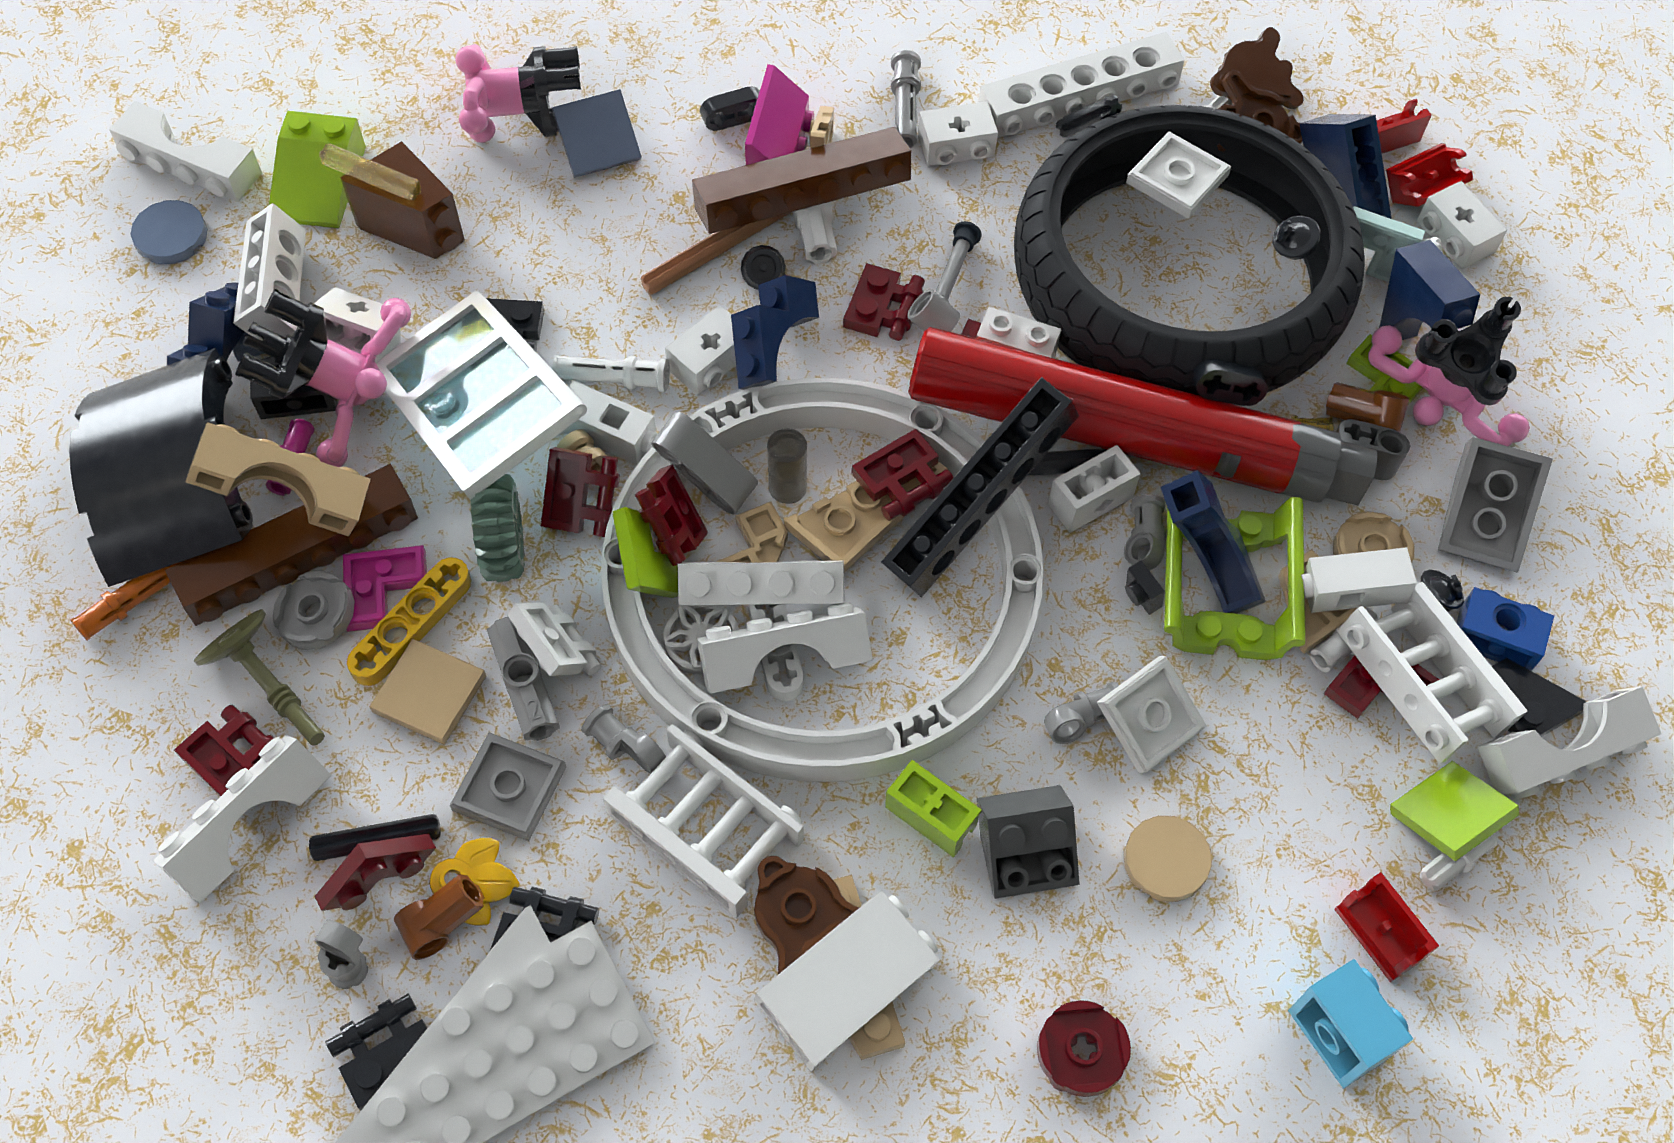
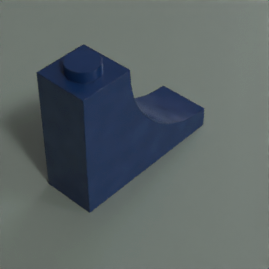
(1353, 155)
(1426, 290)

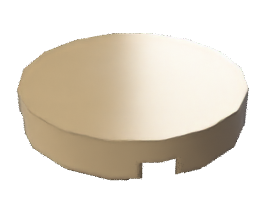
(1371, 532)
(1167, 858)

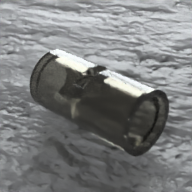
(787, 465)

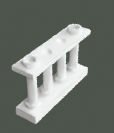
(1454, 656)
(696, 860)

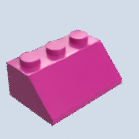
(778, 119)

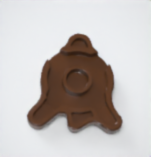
(1260, 68)
(1258, 105)
(796, 907)

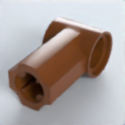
(1376, 407)
(429, 921)

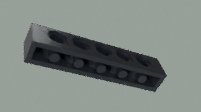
(981, 487)

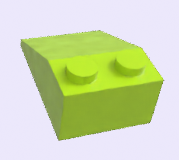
(300, 182)

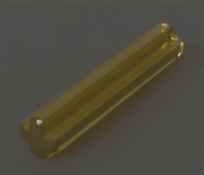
(370, 172)

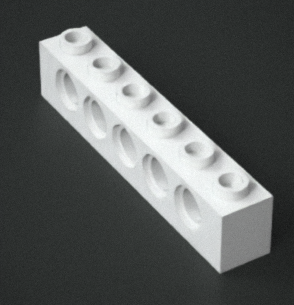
(1065, 87)

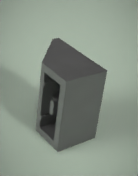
(1029, 841)

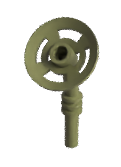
(237, 645)

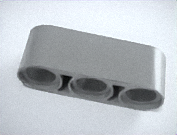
(704, 462)

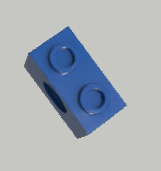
(1525, 624)

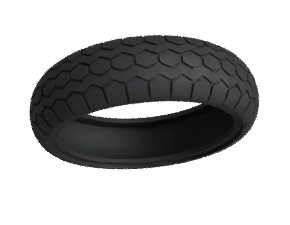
(1264, 170)

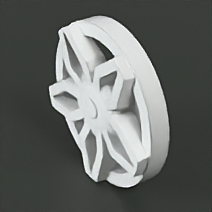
(692, 632)

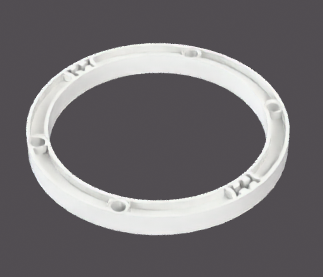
(853, 751)

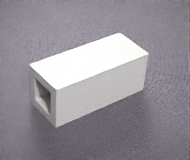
(614, 424)
(1359, 580)

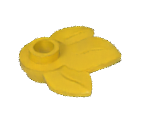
(477, 861)

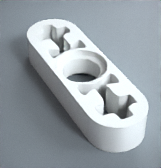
(788, 656)

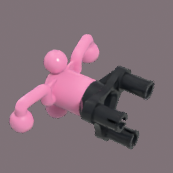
(514, 89)
(321, 363)
(1459, 371)

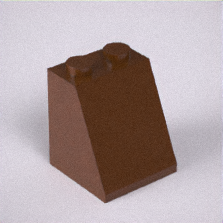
(423, 225)

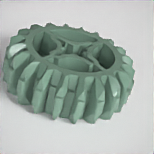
(498, 531)

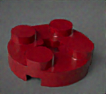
(1068, 1070)

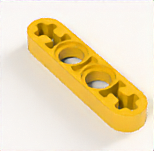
(403, 616)

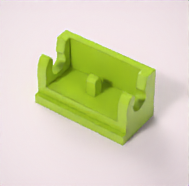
(932, 807)

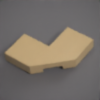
(763, 534)

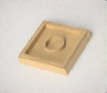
(428, 691)

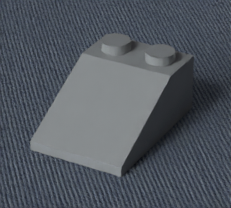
(1494, 503)

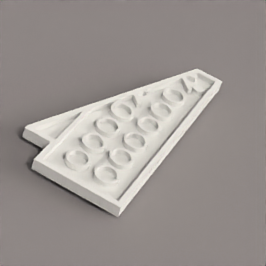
(509, 1041)

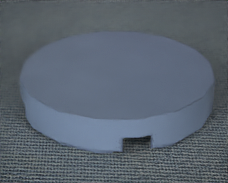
(168, 231)

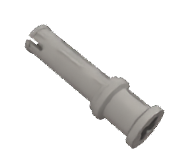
(905, 87)

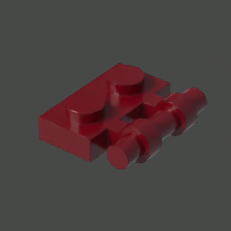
(873, 298)
(894, 466)
(567, 491)
(671, 515)
(212, 752)

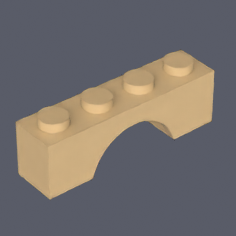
(328, 492)

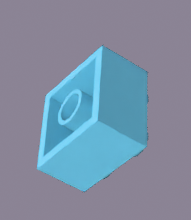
(1350, 1023)

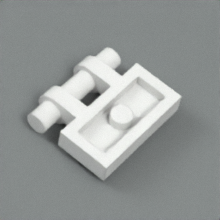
(554, 639)

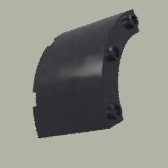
(134, 465)

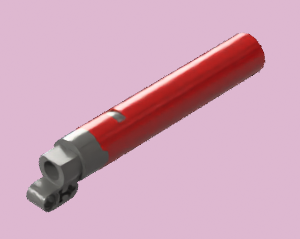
(1162, 421)

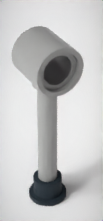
(933, 307)

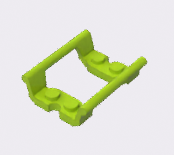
(1242, 632)

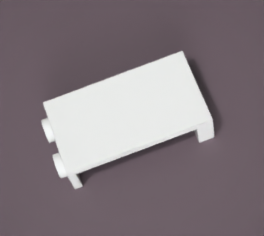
(847, 978)

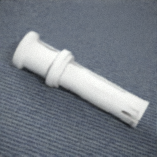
(630, 372)

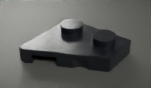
(1546, 702)

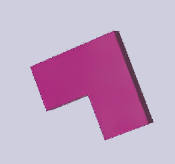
(374, 574)

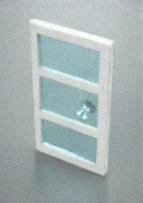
(478, 393)

